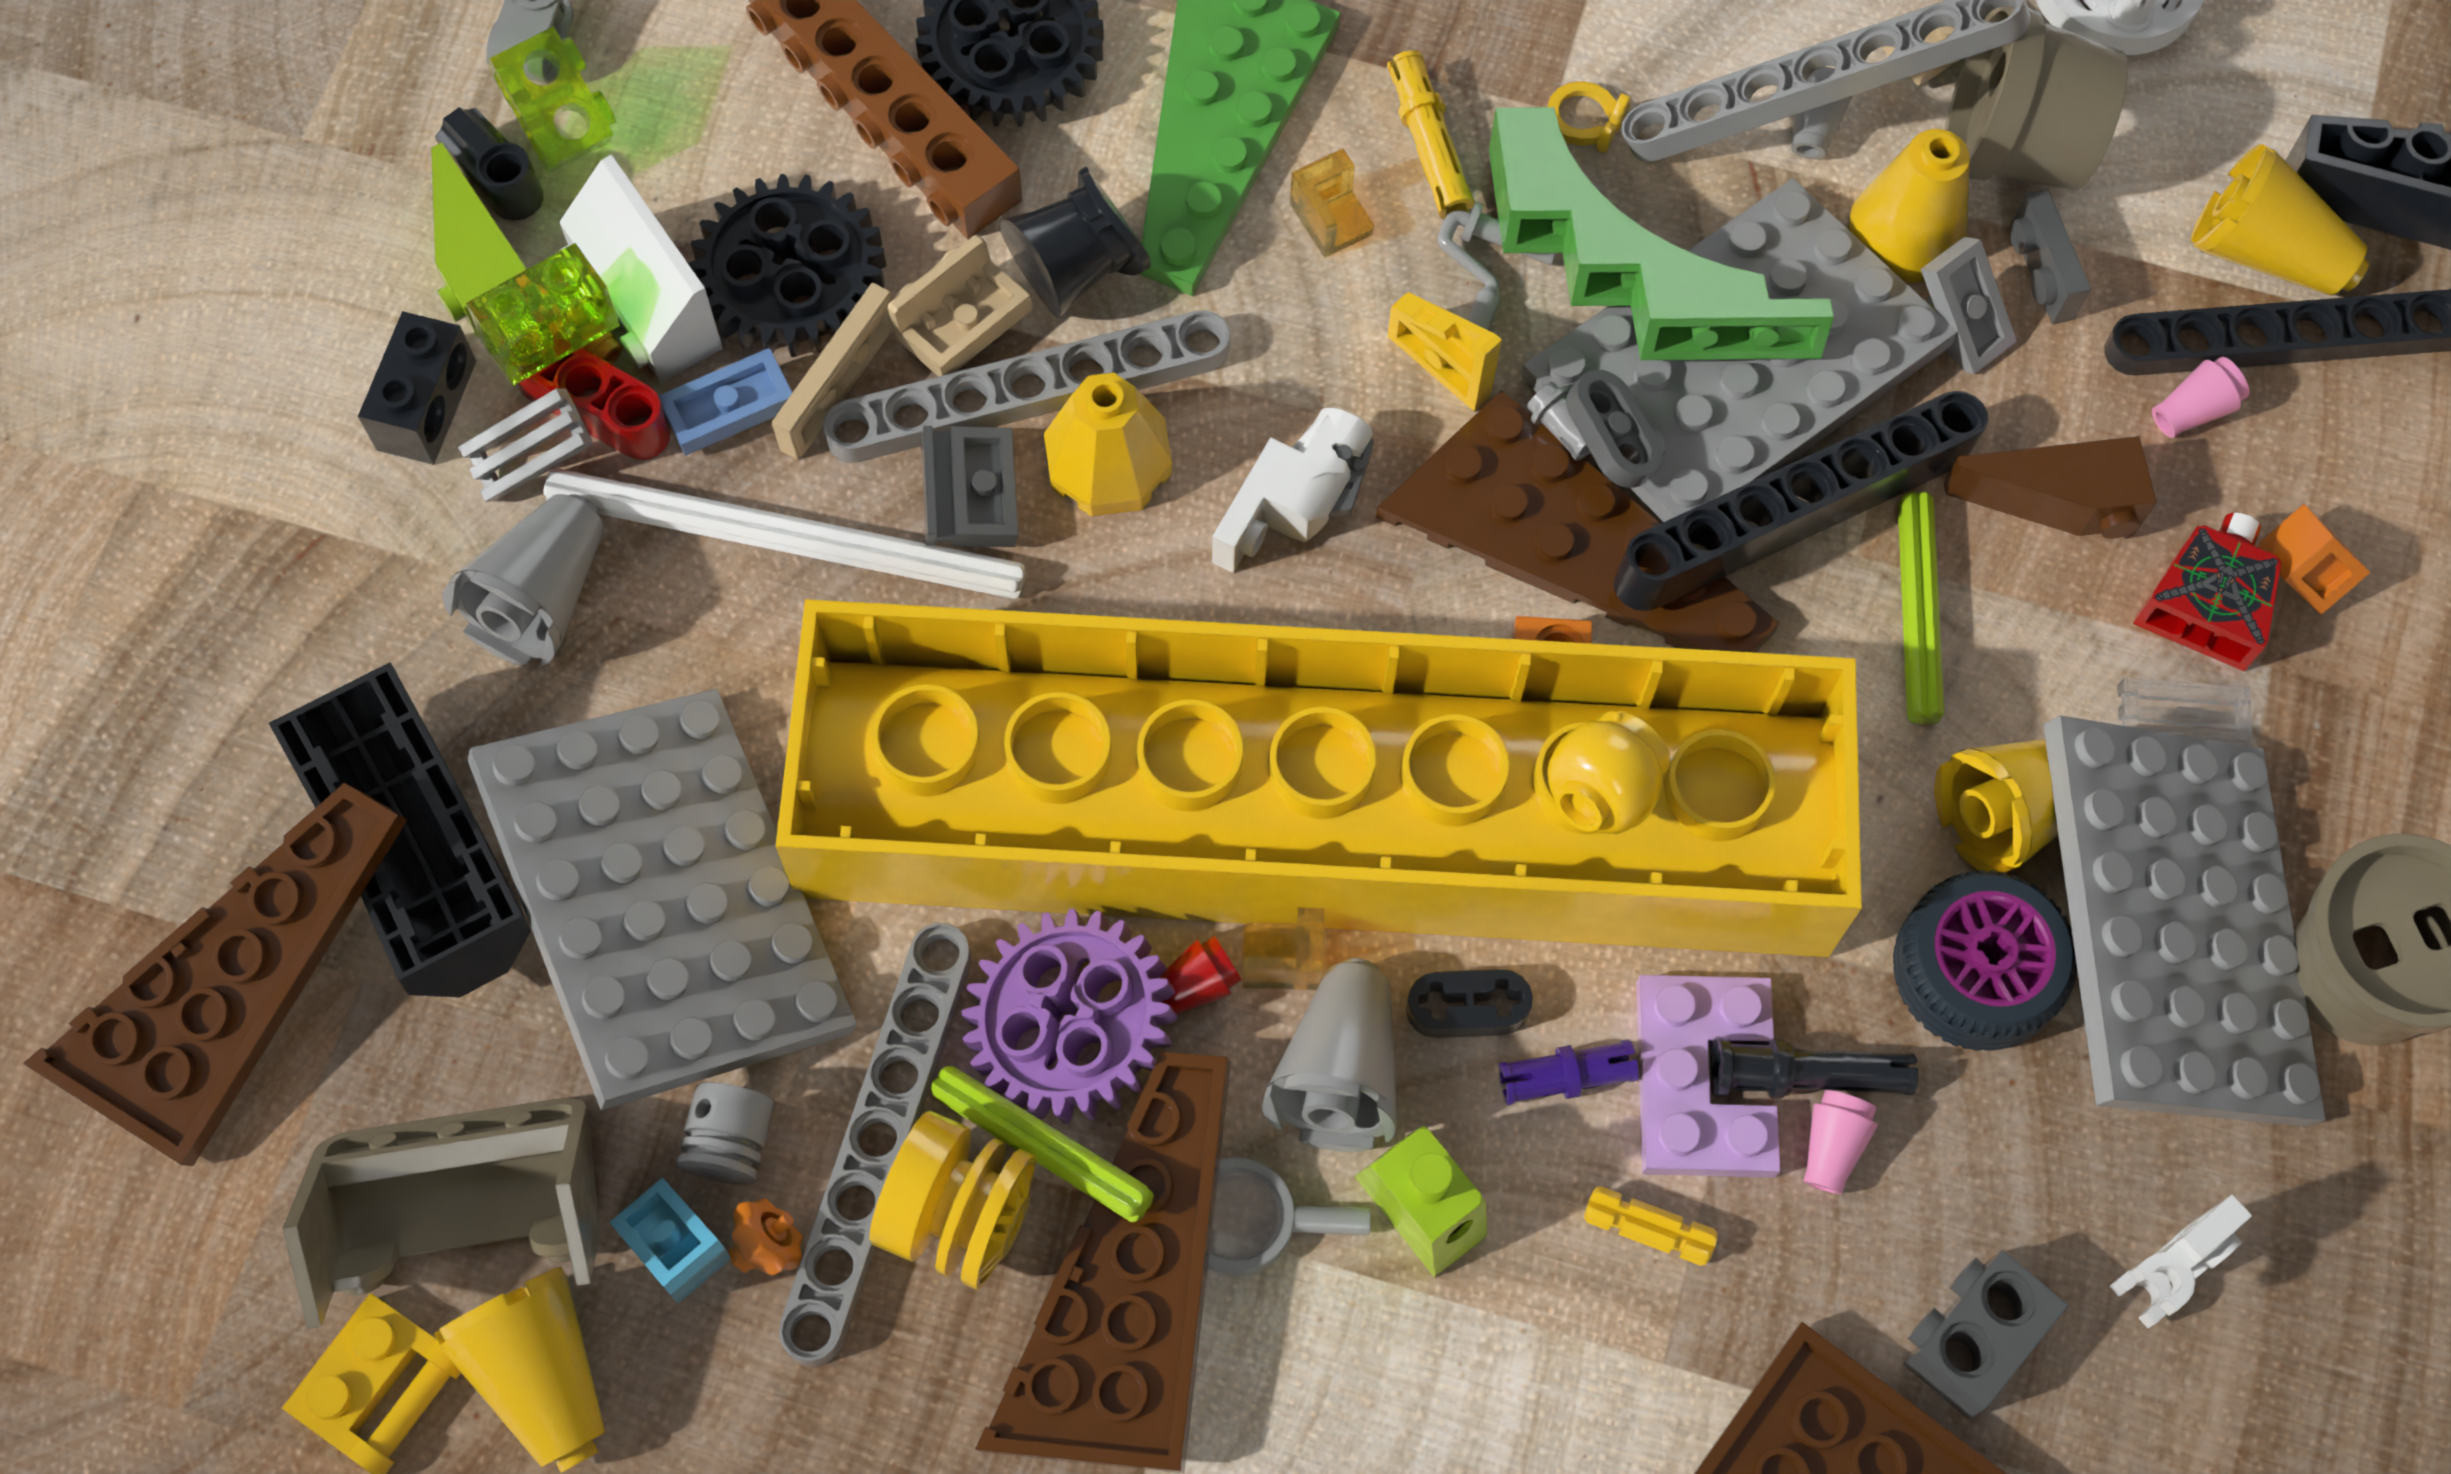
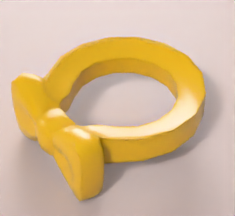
(1596, 135)

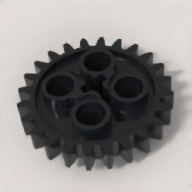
(1013, 43)
(787, 263)

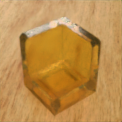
(1326, 203)
(1285, 953)

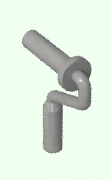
(1489, 230)

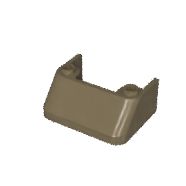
(442, 1189)

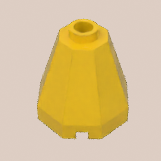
(1108, 447)

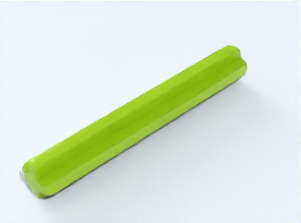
(1920, 609)
(1052, 1148)

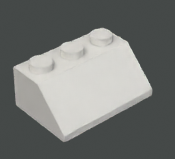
(647, 277)

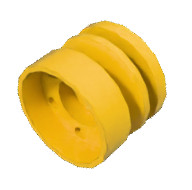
(947, 1197)

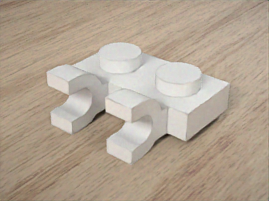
(2184, 1258)

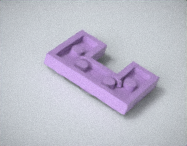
(1677, 1121)

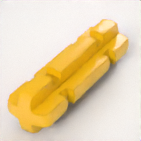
(1651, 1225)

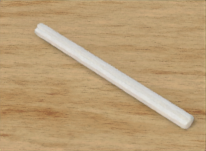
(792, 534)

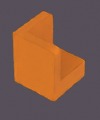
(2314, 559)

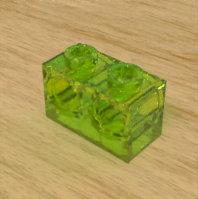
(538, 105)
(543, 314)

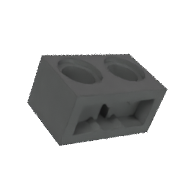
(1995, 1343)

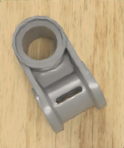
(525, 19)

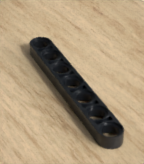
(2279, 324)

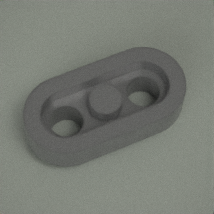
(1614, 428)

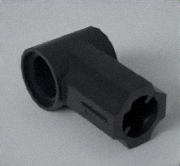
(492, 163)

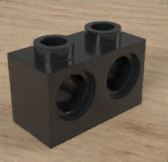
(417, 388)

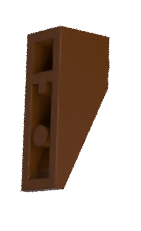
(2067, 486)

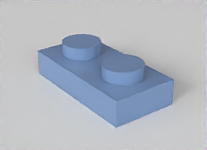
(726, 401)

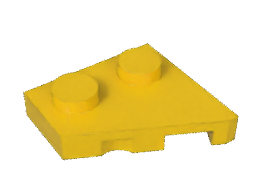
(1447, 347)

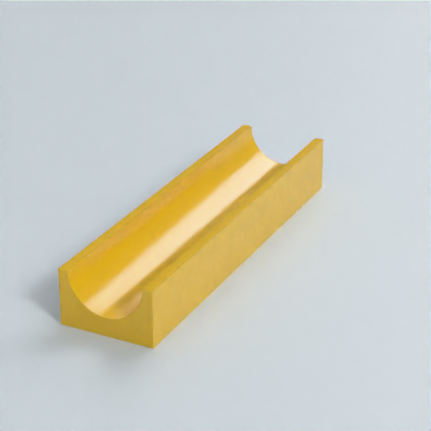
(1312, 773)

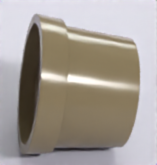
(2039, 105)
(2406, 890)

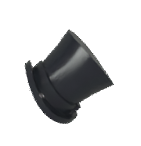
(1073, 244)

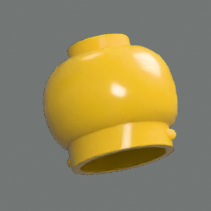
(1608, 773)

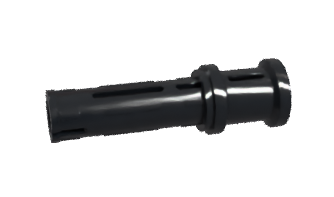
(1780, 1068)

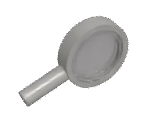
(1258, 1216)

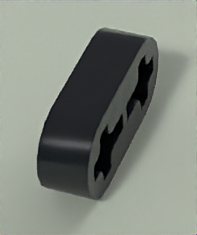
(1469, 988)

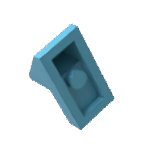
(670, 1240)

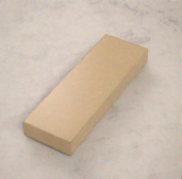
(834, 372)

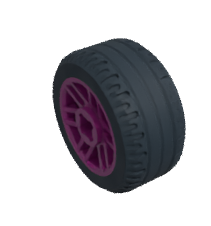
(1985, 960)

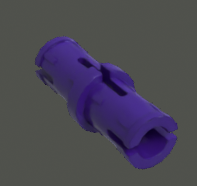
(1568, 1071)

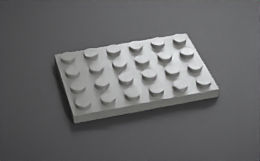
(1753, 416)
(659, 896)
(2181, 925)

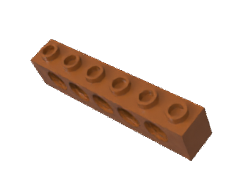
(967, 197)

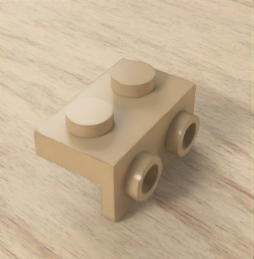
(957, 308)

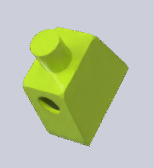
(1427, 1199)

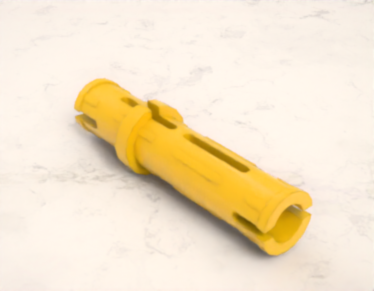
(1423, 114)

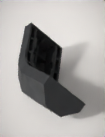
(439, 888)

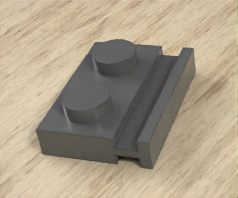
(969, 486)

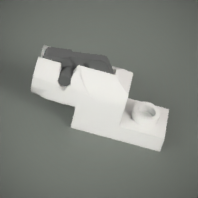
(1296, 486)

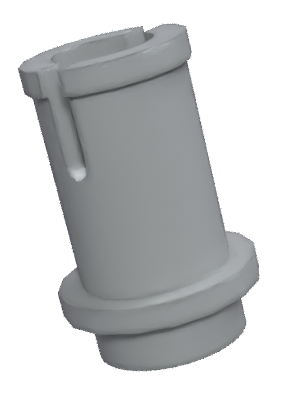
(1551, 409)

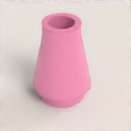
(2205, 395)
(1837, 1139)

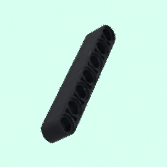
(1882, 458)

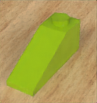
(467, 241)

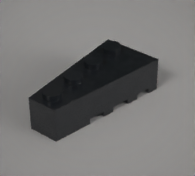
(2380, 174)

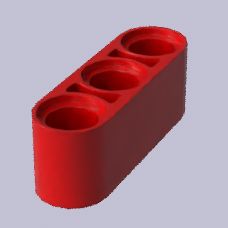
(611, 407)

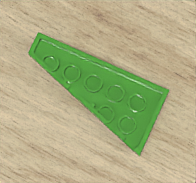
(1224, 105)

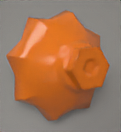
(764, 1238)

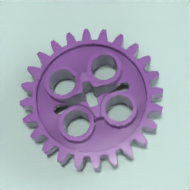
(1015, 1004)

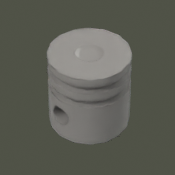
(725, 1133)

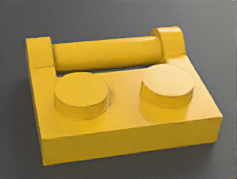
(358, 1374)

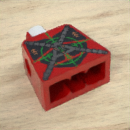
(2217, 593)

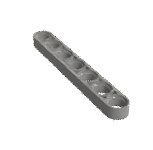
(1792, 71)
(997, 378)
(859, 1169)

